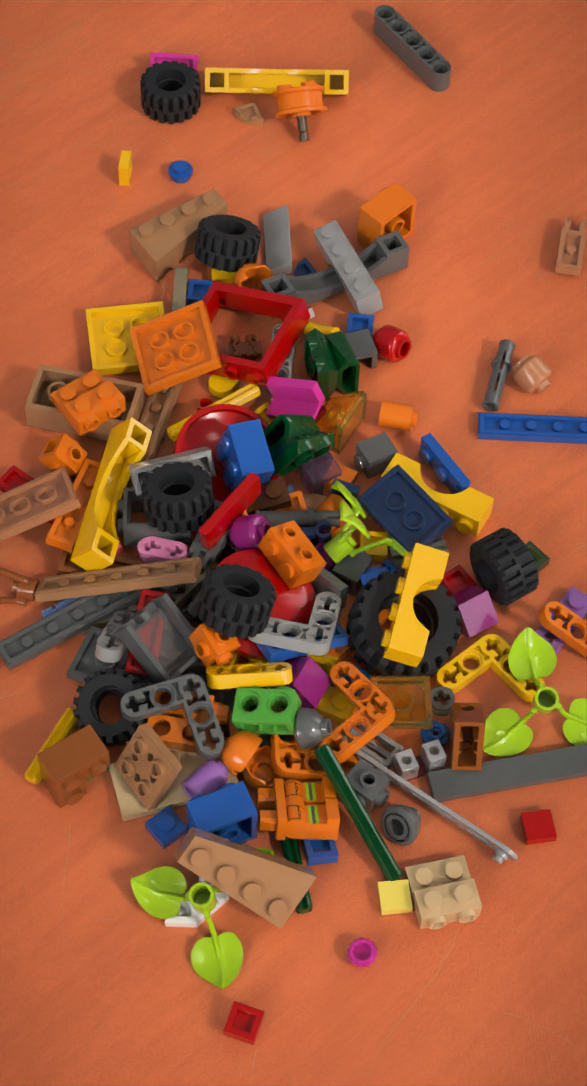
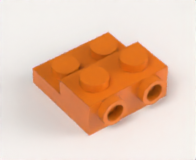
(89, 402)

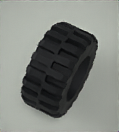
(433, 609)

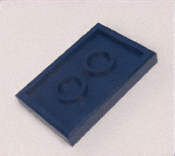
(404, 510)

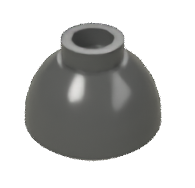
(311, 728)
(401, 824)

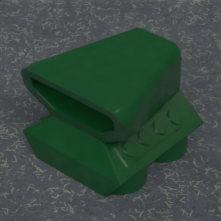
(331, 362)
(295, 441)

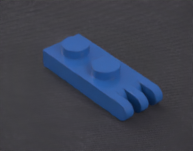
(443, 465)

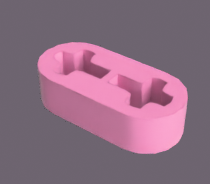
(158, 549)

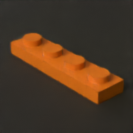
(67, 526)

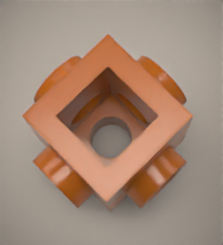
(63, 452)
(212, 646)

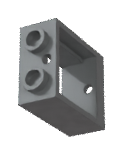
(136, 531)

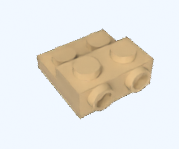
(443, 892)

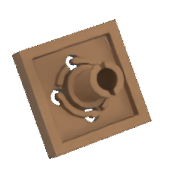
(154, 764)

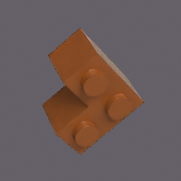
(70, 763)

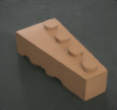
(172, 235)
(254, 878)

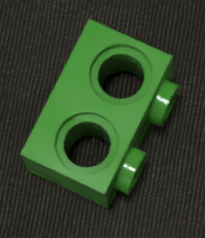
(265, 717)

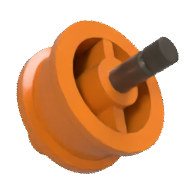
(299, 104)

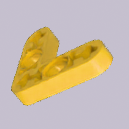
(485, 660)
(247, 675)

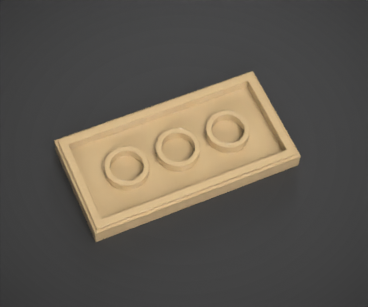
(175, 797)

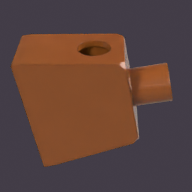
(466, 725)

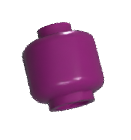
(248, 531)

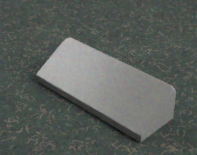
(278, 241)
(199, 456)

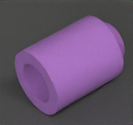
(206, 778)

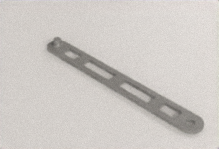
(501, 852)

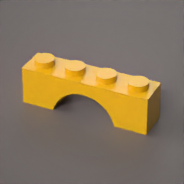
(467, 508)
(407, 636)

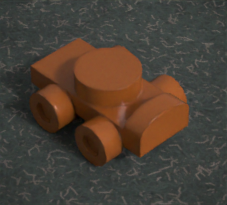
(247, 350)

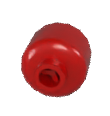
(392, 343)

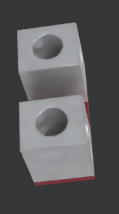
(430, 759)

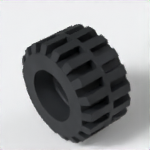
(170, 92)
(227, 242)
(177, 497)
(504, 566)
(236, 601)
(91, 697)

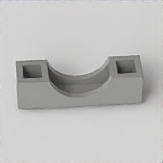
(355, 278)

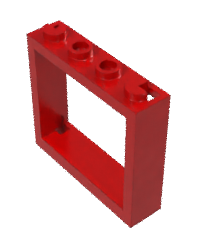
(265, 303)

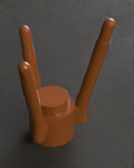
(23, 587)

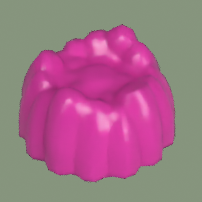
(362, 952)

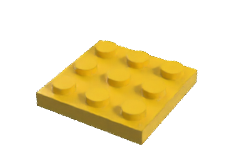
(111, 337)

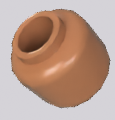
(532, 374)

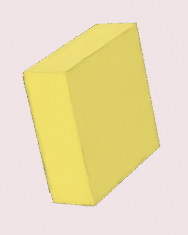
(394, 897)

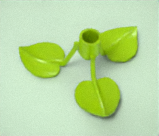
(343, 542)
(504, 730)
(161, 896)

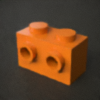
(292, 554)

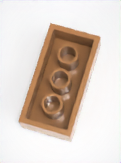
(44, 414)

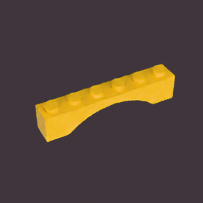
(266, 80)
(98, 535)

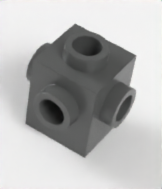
(370, 785)

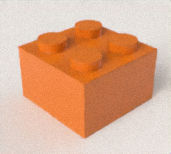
(385, 213)

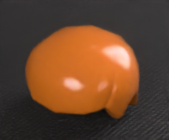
(251, 275)
(239, 750)
(259, 769)

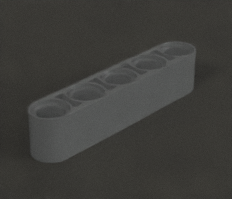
(412, 48)

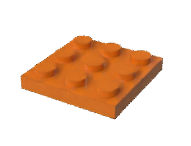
(175, 347)

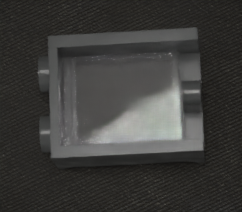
(160, 639)

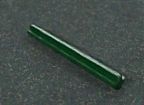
(358, 813)

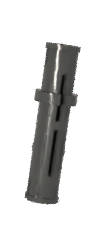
(505, 353)
(302, 518)

